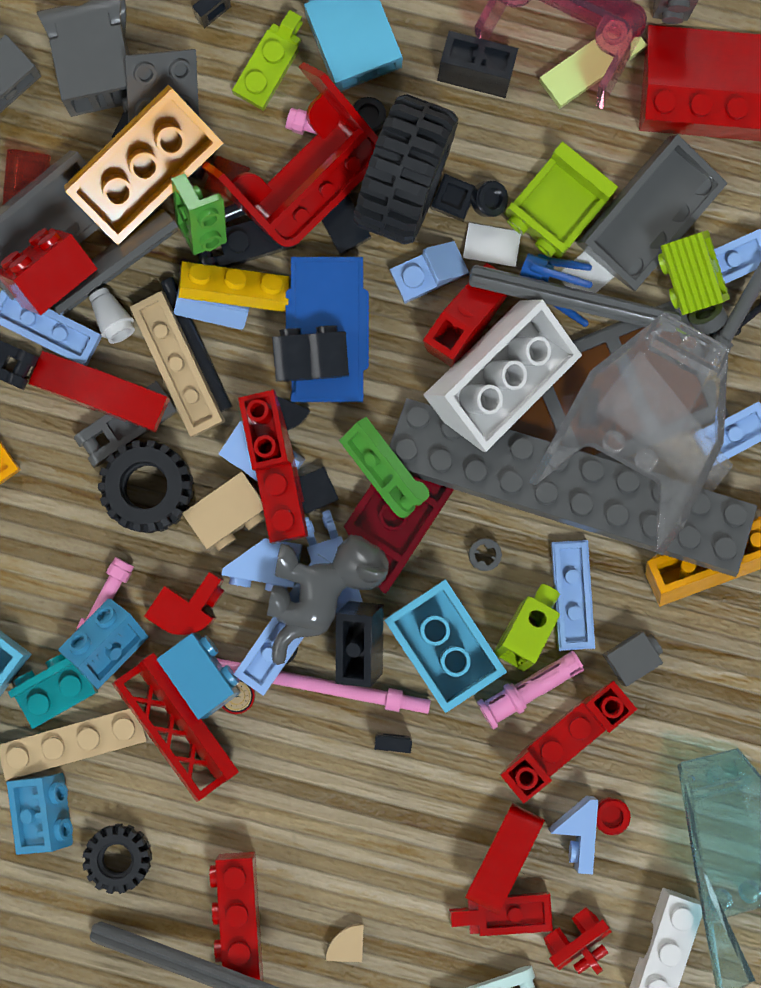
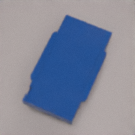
(327, 294)

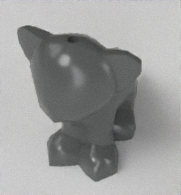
(355, 566)

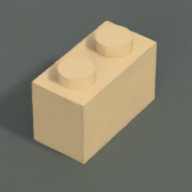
(226, 512)

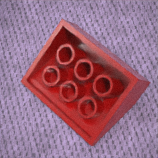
(701, 83)

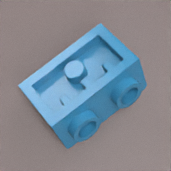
(103, 643)
(40, 814)

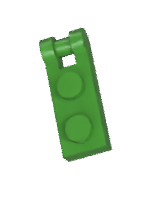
(384, 468)

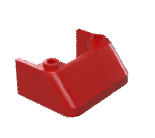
(315, 177)

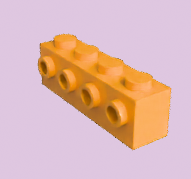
(677, 579)

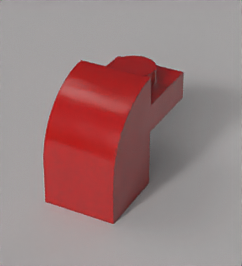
(184, 616)

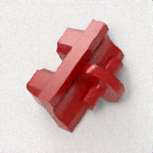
(565, 952)

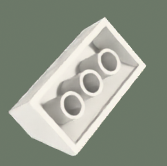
(503, 373)

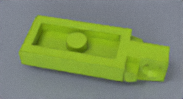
(269, 62)

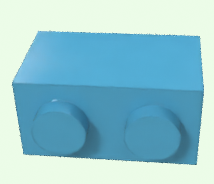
(199, 675)

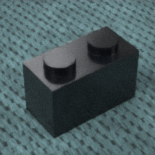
(359, 644)

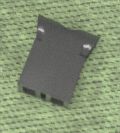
(88, 53)

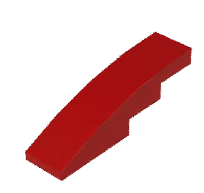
(99, 391)

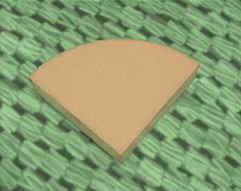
(347, 945)

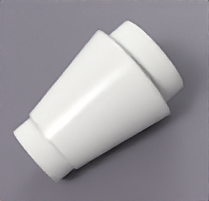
(111, 317)

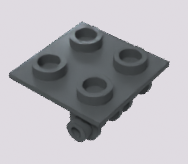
(151, 72)

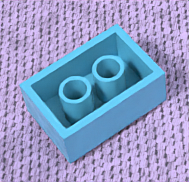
(445, 646)

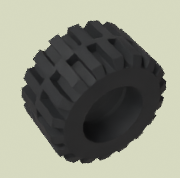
(115, 480)

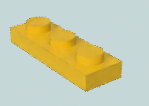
(233, 286)

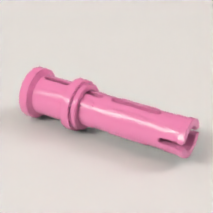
(515, 697)

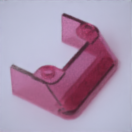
(617, 32)

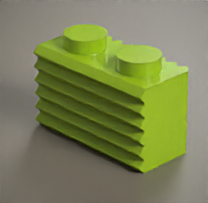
(693, 273)

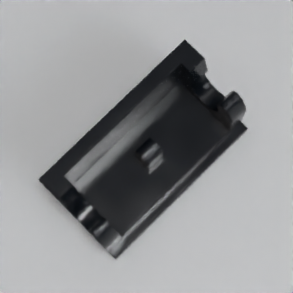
(477, 64)

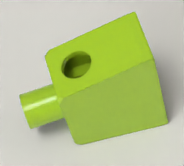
(521, 640)

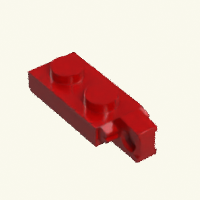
(518, 915)

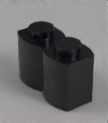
(310, 355)

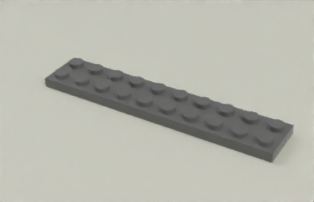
(579, 493)

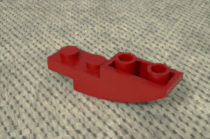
(274, 466)

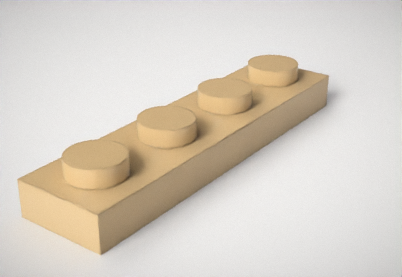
(177, 364)
(71, 743)

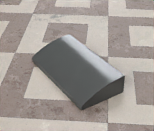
(44, 206)
(652, 211)
(119, 257)

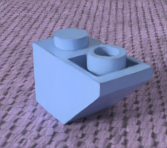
(259, 565)

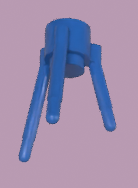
(542, 268)

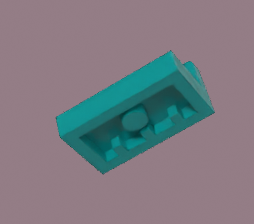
(51, 691)

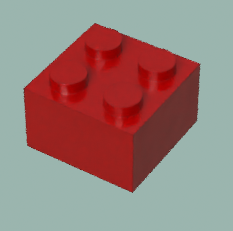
(45, 270)

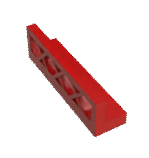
(191, 728)

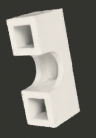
(673, 935)

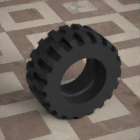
(405, 169)

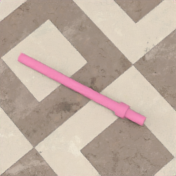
(391, 699)

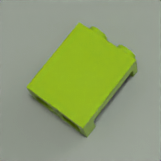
(560, 201)

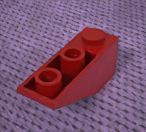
(462, 322)

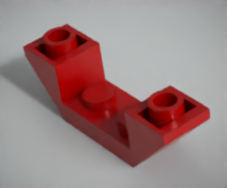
(565, 739)

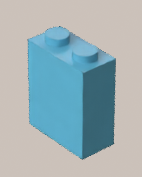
(353, 40)

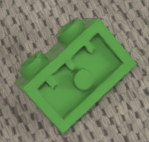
(197, 217)

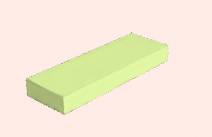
(579, 72)

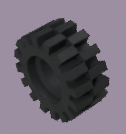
(111, 880)

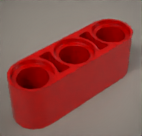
(505, 858)

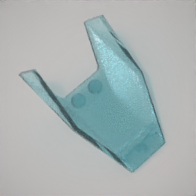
(725, 841)

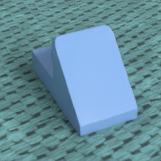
(429, 271)
(582, 823)

